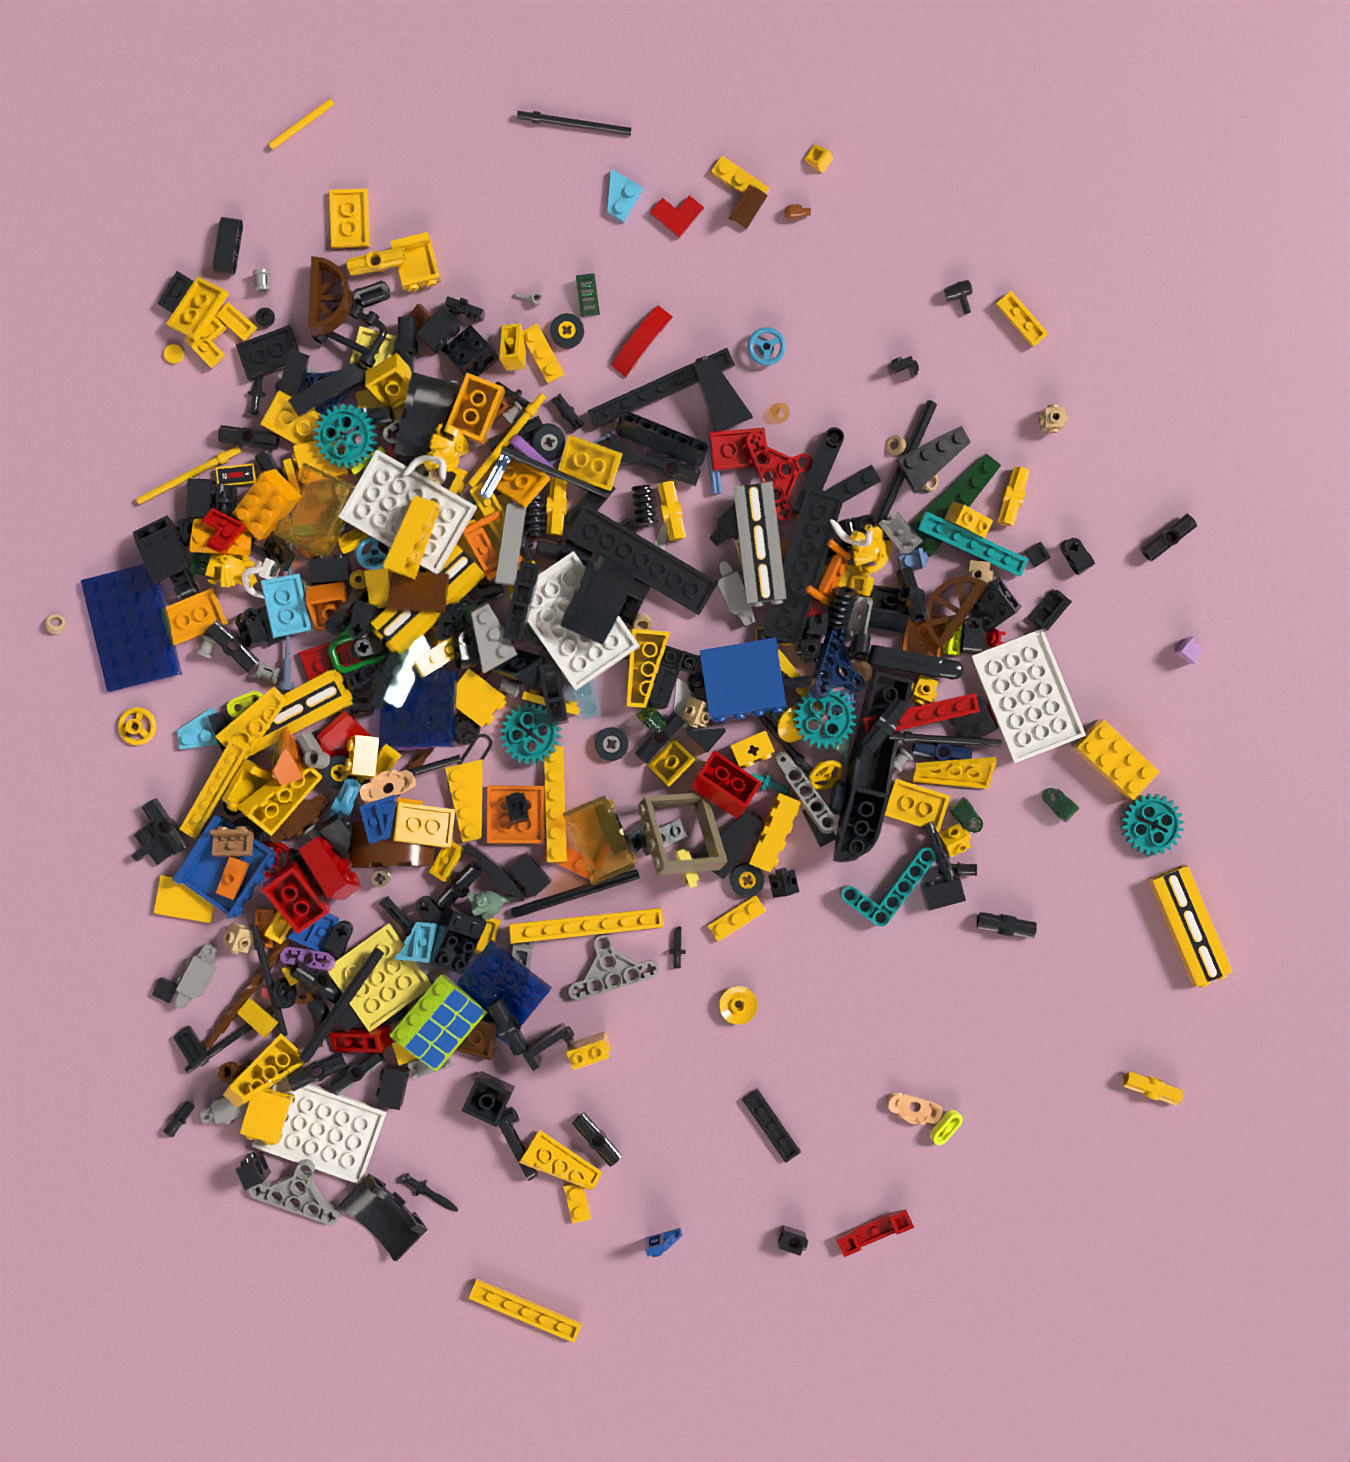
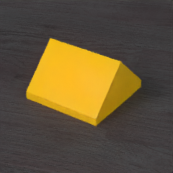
(671, 762)

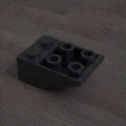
(161, 549)
(456, 939)

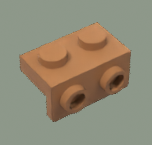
(232, 842)

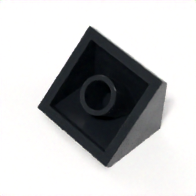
(521, 667)

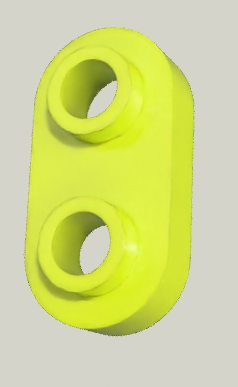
(244, 701)
(946, 1127)

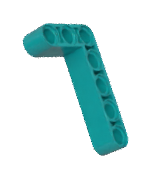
(893, 891)

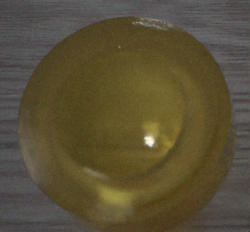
(775, 410)

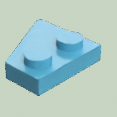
(622, 195)
(197, 732)
(419, 943)

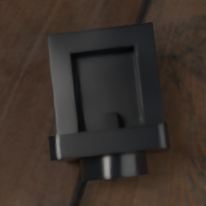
(901, 364)
(517, 808)

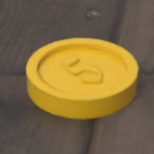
(173, 353)

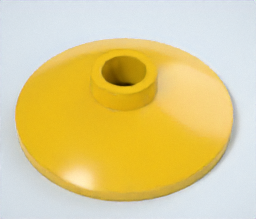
(786, 725)
(741, 1014)

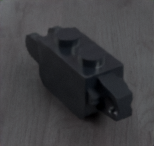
(726, 527)

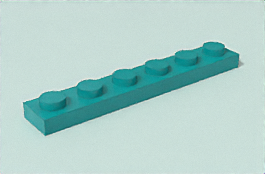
(972, 544)

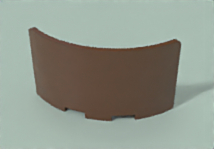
(386, 852)

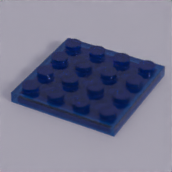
(426, 714)
(502, 976)

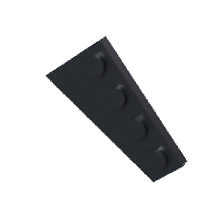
(929, 459)

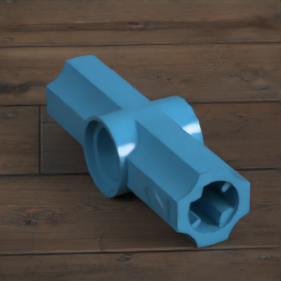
(345, 800)

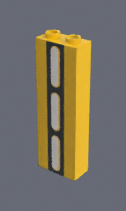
(406, 627)
(307, 706)
(1190, 926)

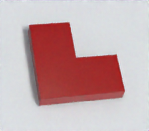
(677, 219)
(226, 530)

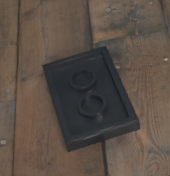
(266, 352)

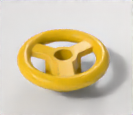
(130, 726)
(823, 772)

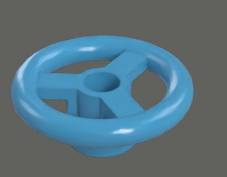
(766, 353)
(375, 555)

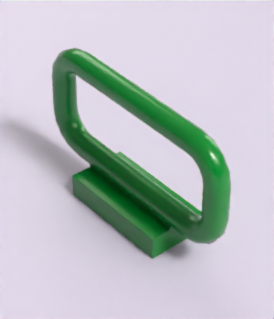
(346, 637)

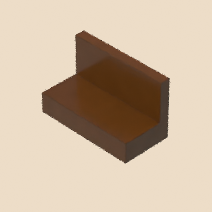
(748, 206)

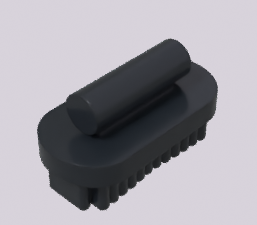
(372, 294)

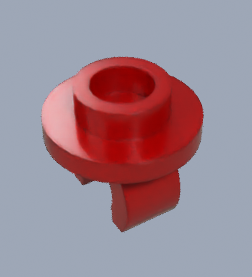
(994, 637)

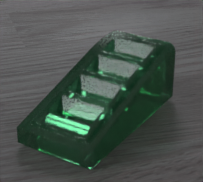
(587, 278)

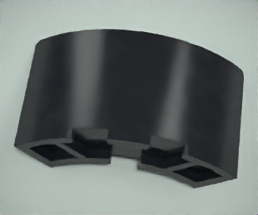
(425, 407)
(599, 598)
(384, 1216)

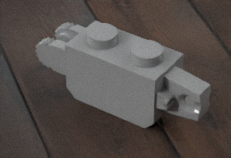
(734, 593)
(197, 976)
(223, 1111)

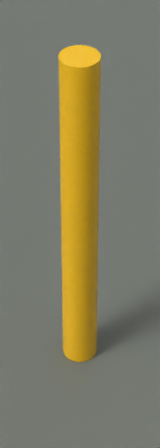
(301, 124)

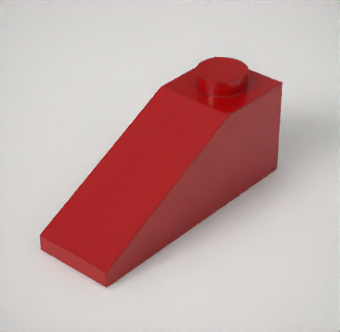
(361, 1039)

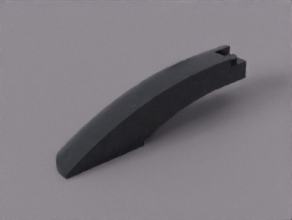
(869, 774)

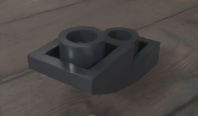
(452, 614)
(680, 660)
(821, 838)

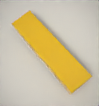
(788, 669)

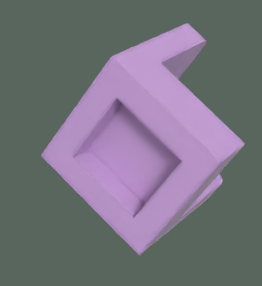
(1189, 650)

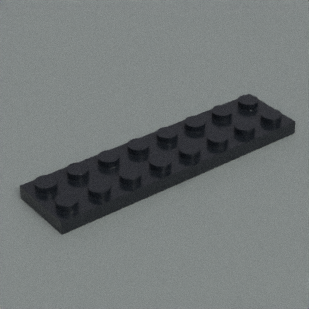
(653, 564)
(804, 564)

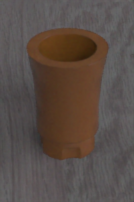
(232, 1070)

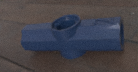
(931, 750)

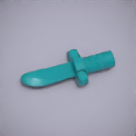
(766, 782)

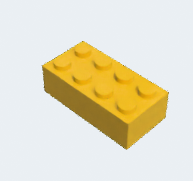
(1115, 759)

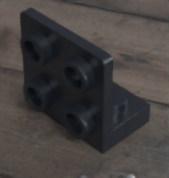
(470, 352)
(995, 605)

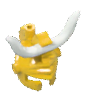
(444, 452)
(867, 546)
(232, 570)

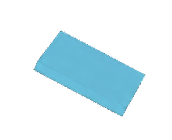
(286, 605)

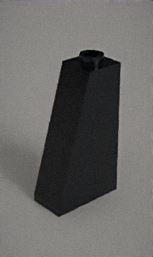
(720, 397)
(734, 840)

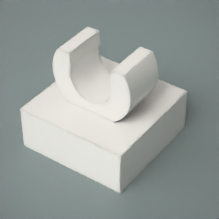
(270, 569)

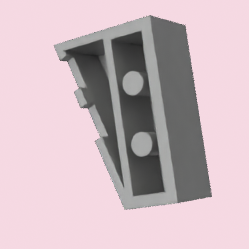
(488, 636)

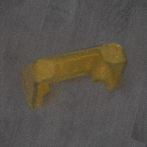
(315, 517)
(600, 840)

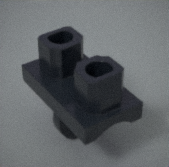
(226, 499)

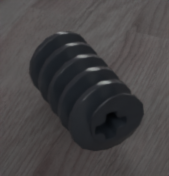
(644, 505)
(534, 519)
(841, 606)

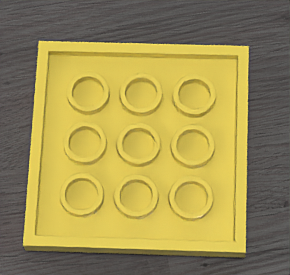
(390, 984)

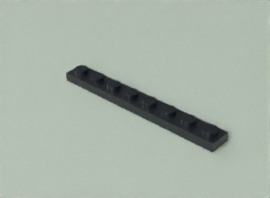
(654, 391)

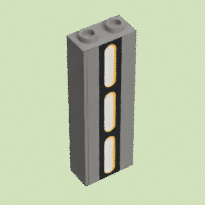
(760, 544)

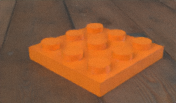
(498, 824)

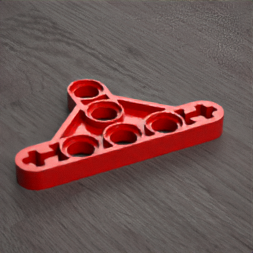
(773, 464)

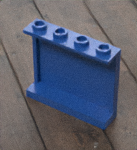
(743, 680)
(203, 871)

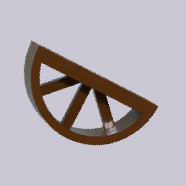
(316, 297)
(961, 613)

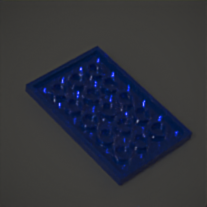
(130, 628)

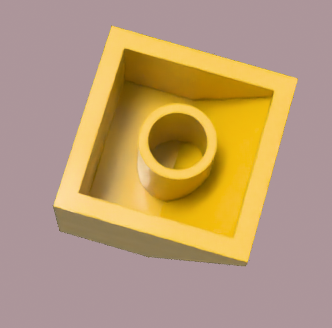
(389, 381)

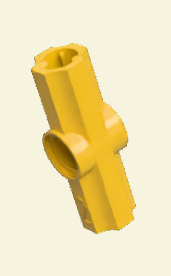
(388, 259)
(1013, 496)
(556, 507)
(671, 511)
(1152, 1088)

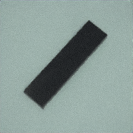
(771, 1125)

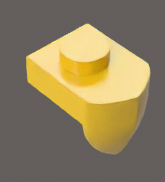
(459, 485)

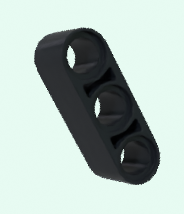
(227, 245)

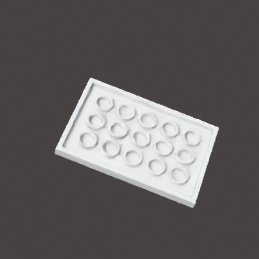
(383, 500)
(575, 655)
(1028, 696)
(328, 1130)

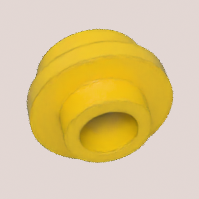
(352, 579)

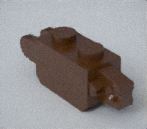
(304, 814)

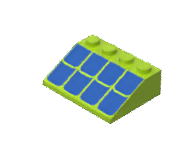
(438, 1023)

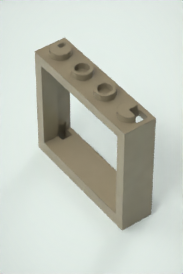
(708, 826)

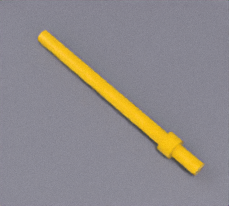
(530, 411)
(221, 457)

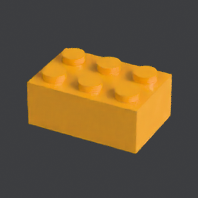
(476, 408)
(266, 503)

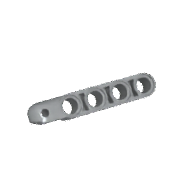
(789, 767)

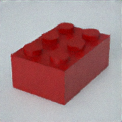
(725, 784)
(330, 869)
(296, 897)

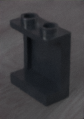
(532, 1054)

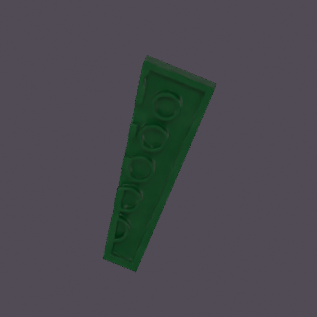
(963, 492)

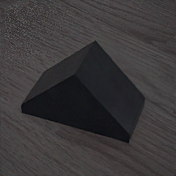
(628, 457)
(706, 738)

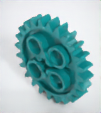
(354, 451)
(841, 722)
(520, 747)
(1159, 808)

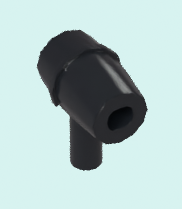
(960, 291)

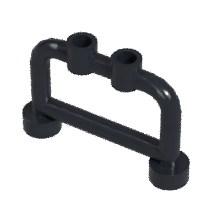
(372, 320)

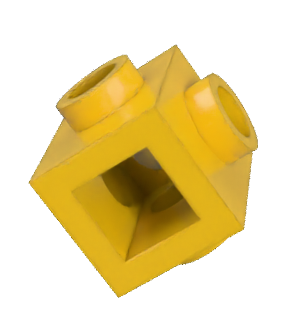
(923, 690)
(955, 840)

